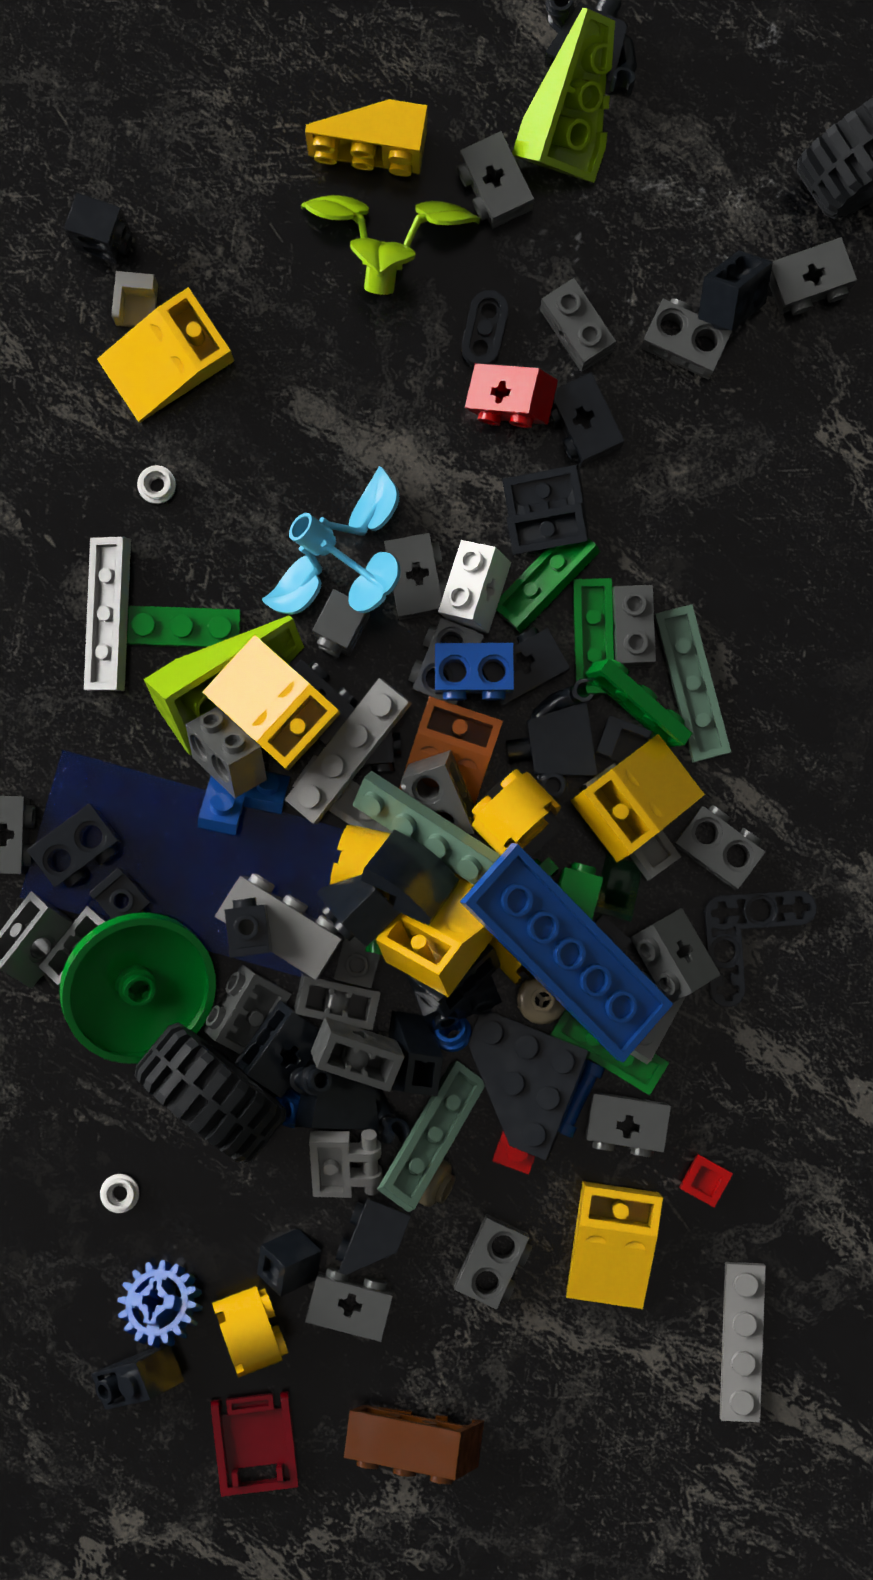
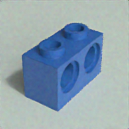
(473, 658)

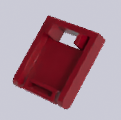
(253, 1436)

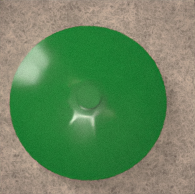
(133, 983)

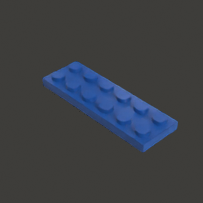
(566, 952)

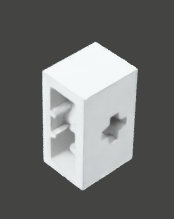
(474, 586)

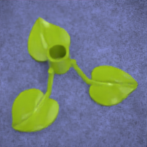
(383, 257)

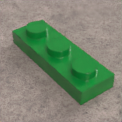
(544, 582)
(181, 626)
(592, 626)
(639, 702)
(631, 1070)

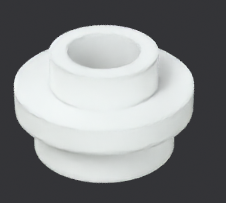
(150, 474)
(114, 1204)

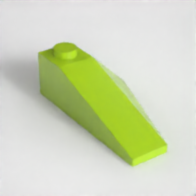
(567, 113)
(180, 683)

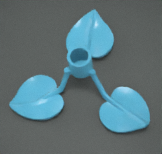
(379, 578)

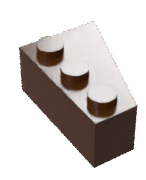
(413, 1443)

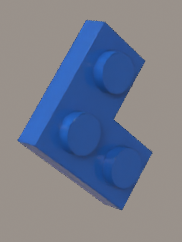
(223, 812)

